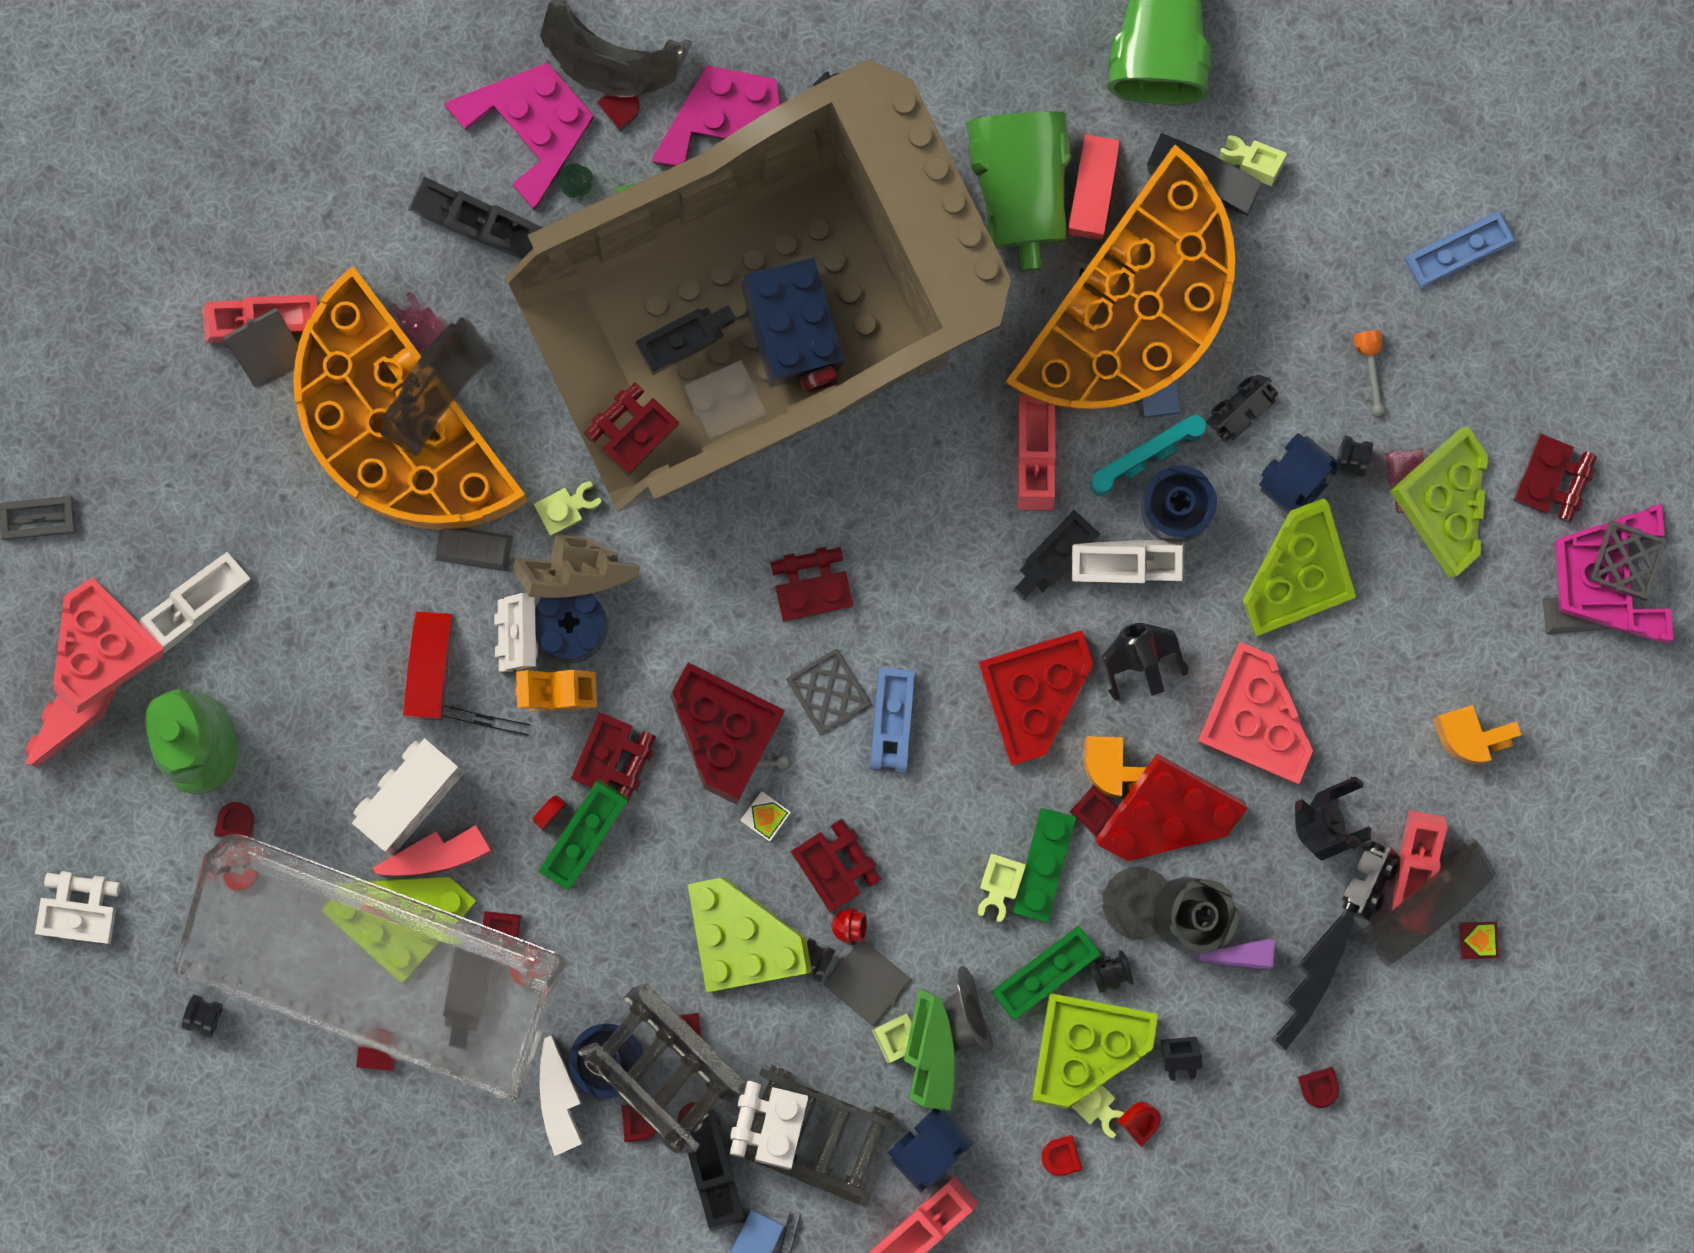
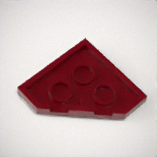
(723, 729)

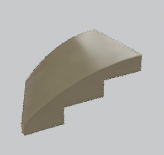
(575, 569)

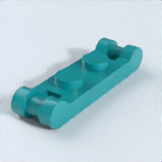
(1160, 447)

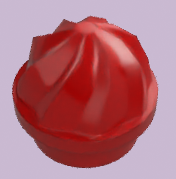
(850, 926)

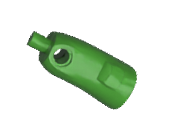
(1161, 53)
(1022, 179)
(191, 740)

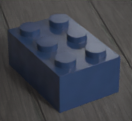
(791, 321)

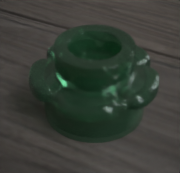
(573, 171)

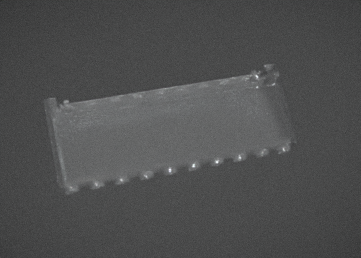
(369, 964)

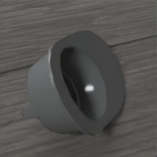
(965, 1015)

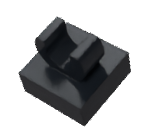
(1181, 1055)

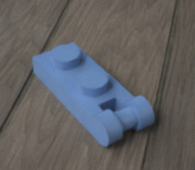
(892, 718)

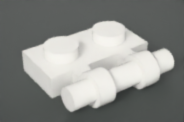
(516, 633)
(73, 919)
(780, 1127)

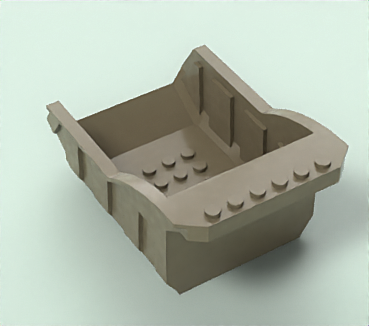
(827, 176)

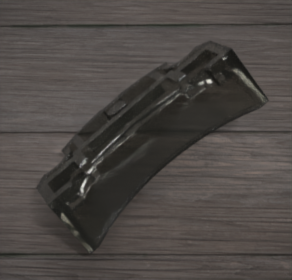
(603, 67)
(435, 384)
(1430, 904)

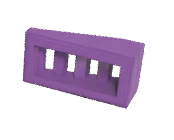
(1246, 955)

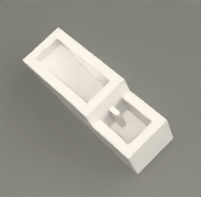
(1128, 561)
(194, 601)
(557, 1097)

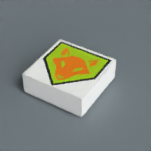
(765, 816)

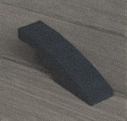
(473, 218)
(1319, 967)

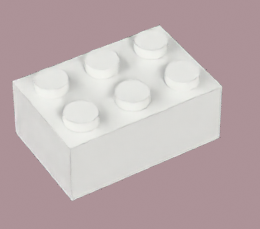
(406, 796)

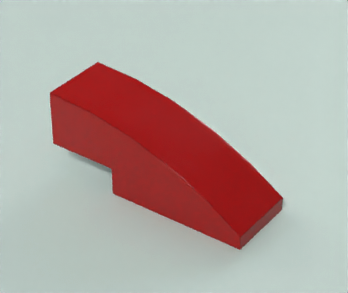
(428, 666)

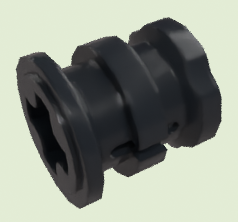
(1111, 972)

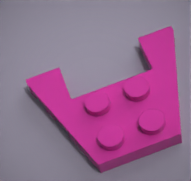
(716, 109)
(541, 114)
(1599, 604)

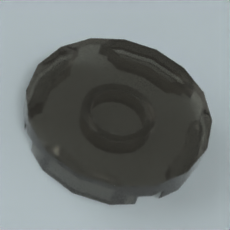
(1125, 902)

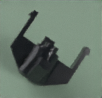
(1140, 650)
(1322, 824)

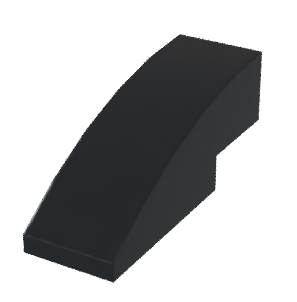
(1231, 184)
(714, 1175)

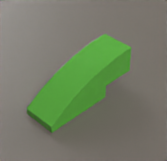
(931, 1053)

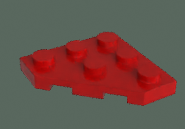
(1034, 692)
(1169, 812)

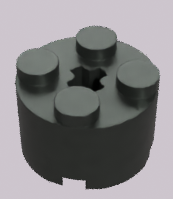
(1176, 912)

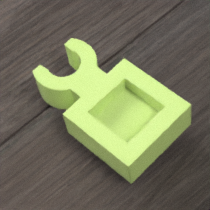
(1257, 161)
(561, 510)
(1000, 880)
(893, 1037)
(1097, 1106)

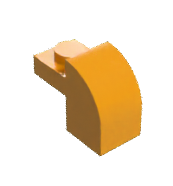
(556, 690)
(1464, 738)
(1105, 765)

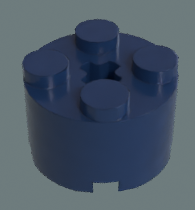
(1299, 474)
(1196, 495)
(586, 637)
(625, 1057)
(931, 1151)

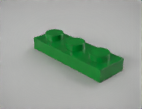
(583, 834)
(1044, 865)
(1045, 973)

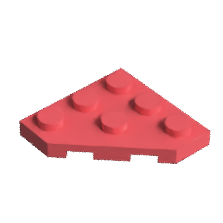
(98, 646)
(1257, 718)

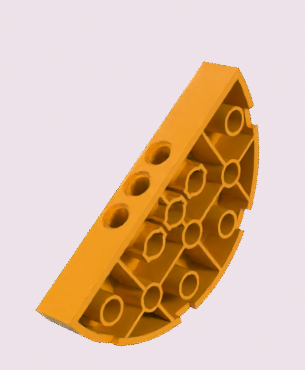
(1143, 300)
(343, 384)

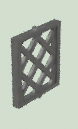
(1652, 568)
(813, 667)

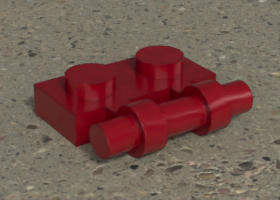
(639, 436)
(1544, 473)
(812, 595)
(603, 752)
(827, 872)

